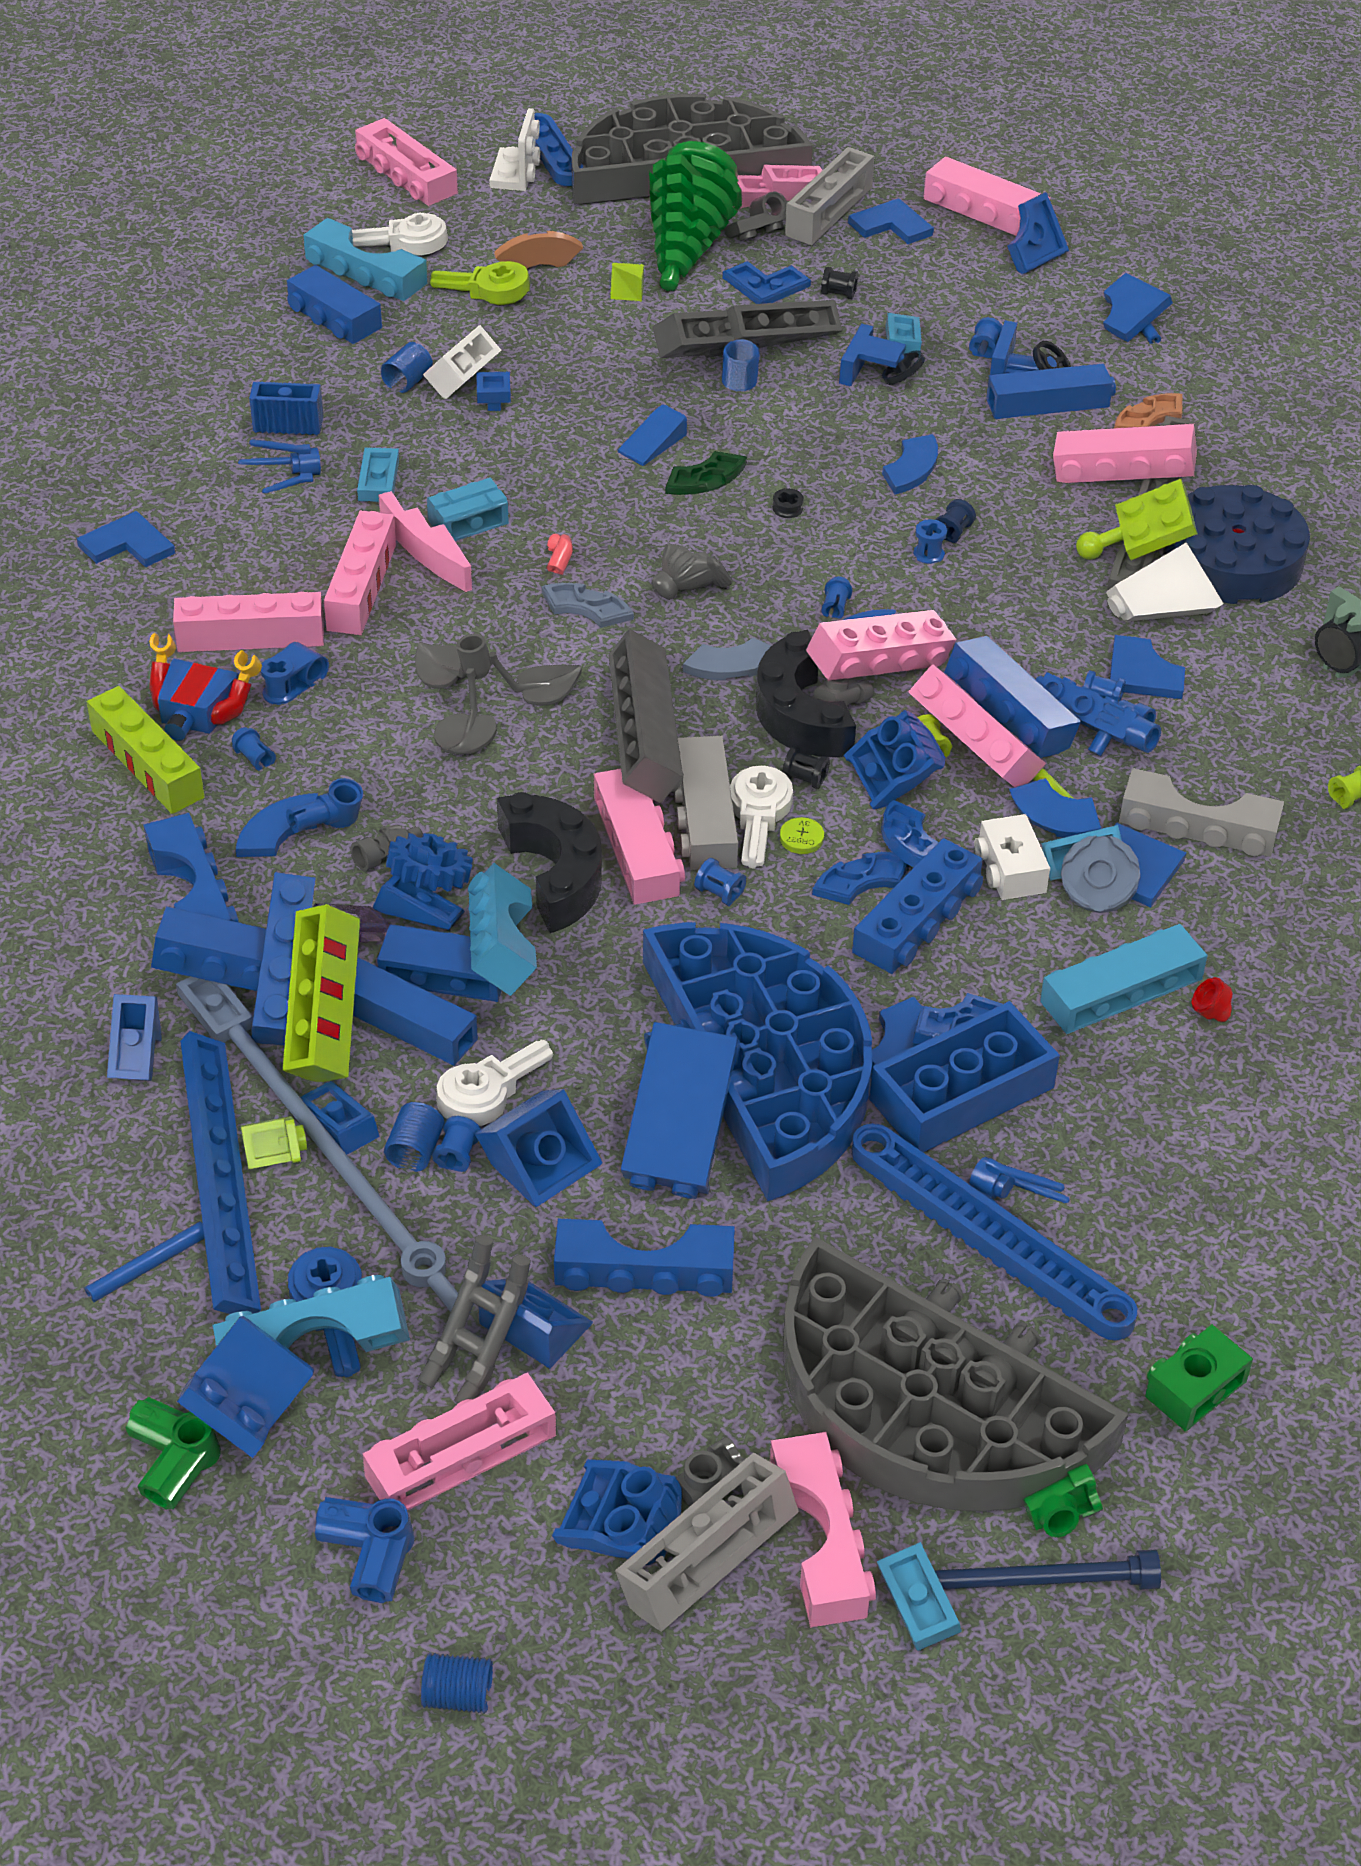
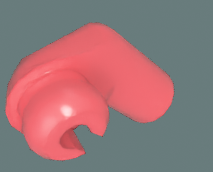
(562, 552)

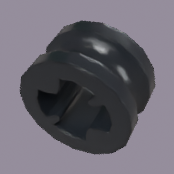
(788, 503)

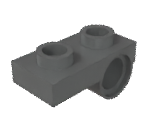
(760, 217)

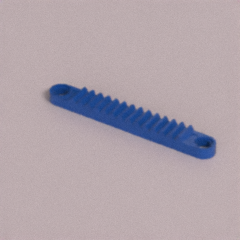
(994, 1232)

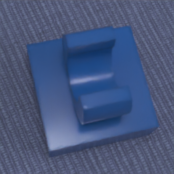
(493, 389)

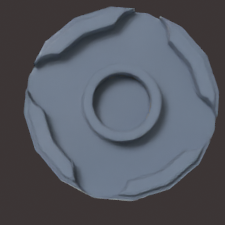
(1100, 873)

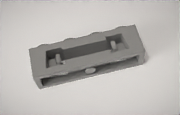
(831, 196)
(707, 1541)

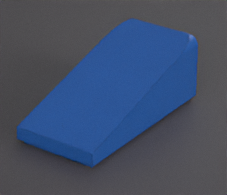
(655, 435)
(416, 904)
(343, 1119)

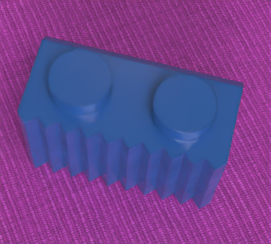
(286, 408)

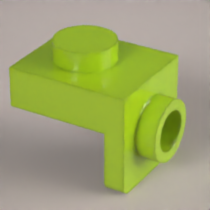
(273, 1142)

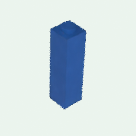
(1050, 391)
(413, 1013)

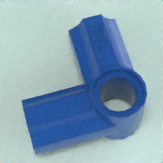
(362, 1526)

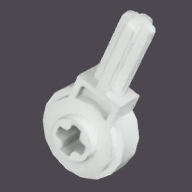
(415, 234)
(759, 799)
(483, 1088)

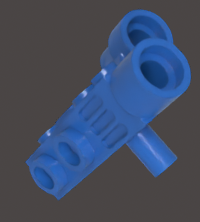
(1119, 721)

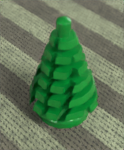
(690, 205)

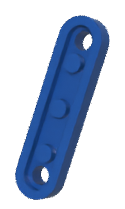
(554, 150)

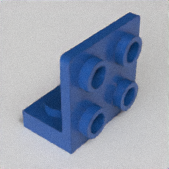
(245, 1385)

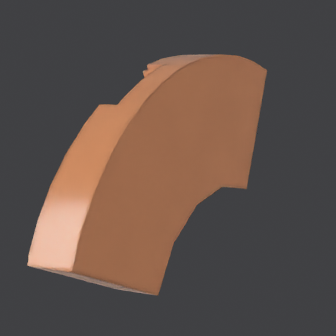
(536, 249)
(1151, 408)

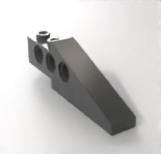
(761, 324)

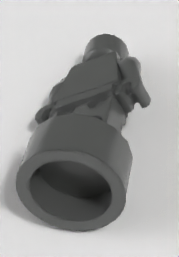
(369, 852)

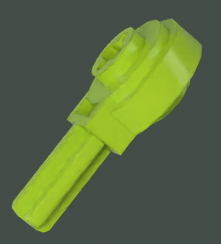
(496, 283)

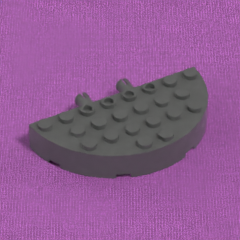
(625, 144)
(928, 1397)

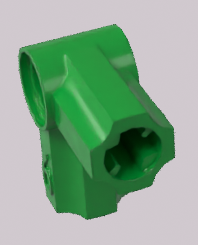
(180, 1460)

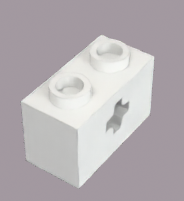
(462, 362)
(1012, 857)

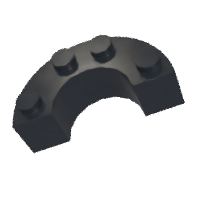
(792, 715)
(566, 838)

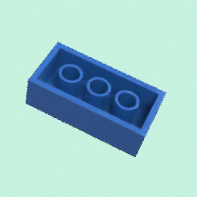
(963, 1077)

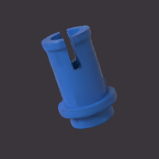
(836, 592)
(249, 744)

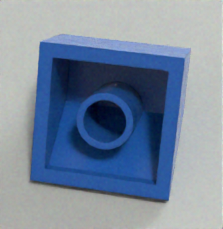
(540, 1146)

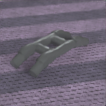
(456, 1335)

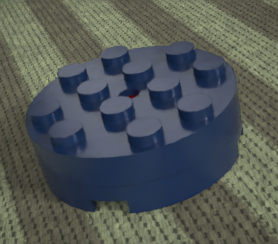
(1247, 541)

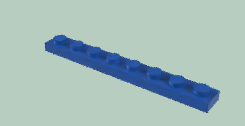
(219, 1176)

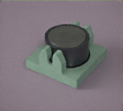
(1340, 635)

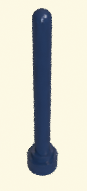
(1138, 1569)

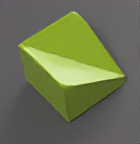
(627, 281)

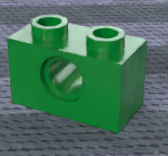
(1220, 1371)

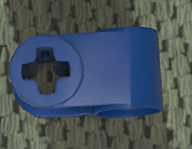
(292, 673)

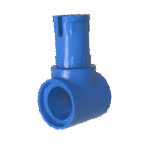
(336, 808)

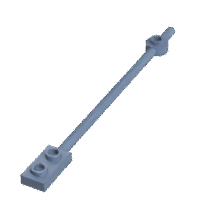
(228, 1019)

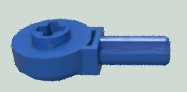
(340, 1271)

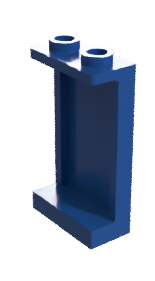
(679, 1109)

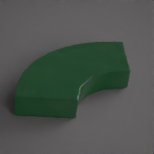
(706, 476)

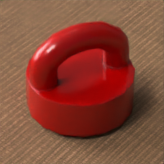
(1213, 1000)

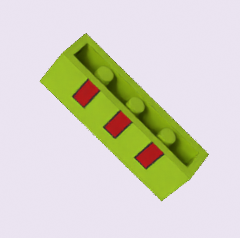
(145, 749)
(321, 994)

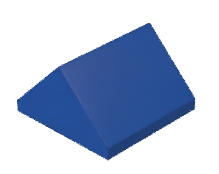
(541, 1324)

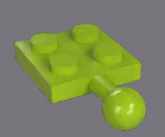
(1145, 523)

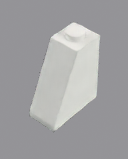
(1165, 589)

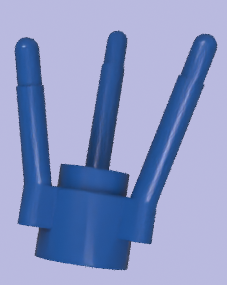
(305, 462)
(998, 1180)

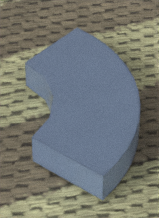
(574, 598)
(725, 663)

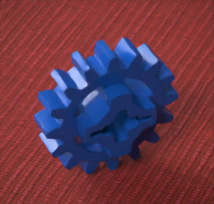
(429, 862)

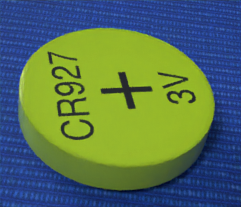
(801, 835)

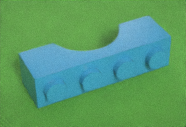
(392, 273)
(497, 946)
(367, 1312)

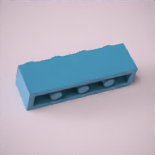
(1123, 978)

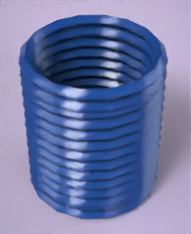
(409, 362)
(740, 365)
(417, 1127)
(456, 1682)

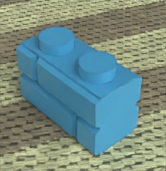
(469, 509)

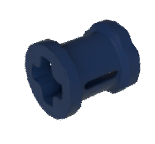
(954, 519)

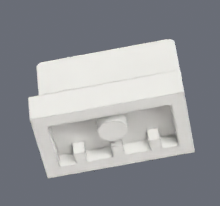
(515, 165)

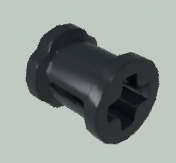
(839, 282)
(806, 767)

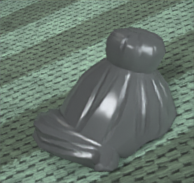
(688, 572)

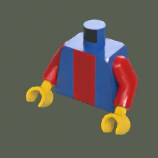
(197, 694)

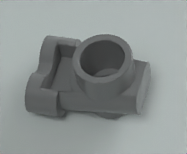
(844, 690)
(707, 1468)

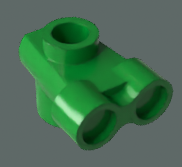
(1061, 1503)

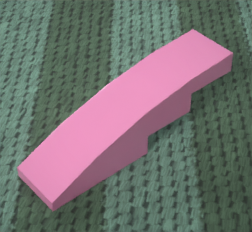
(776, 178)
(430, 546)

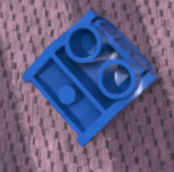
(895, 758)
(619, 1509)

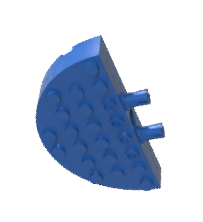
(800, 1039)

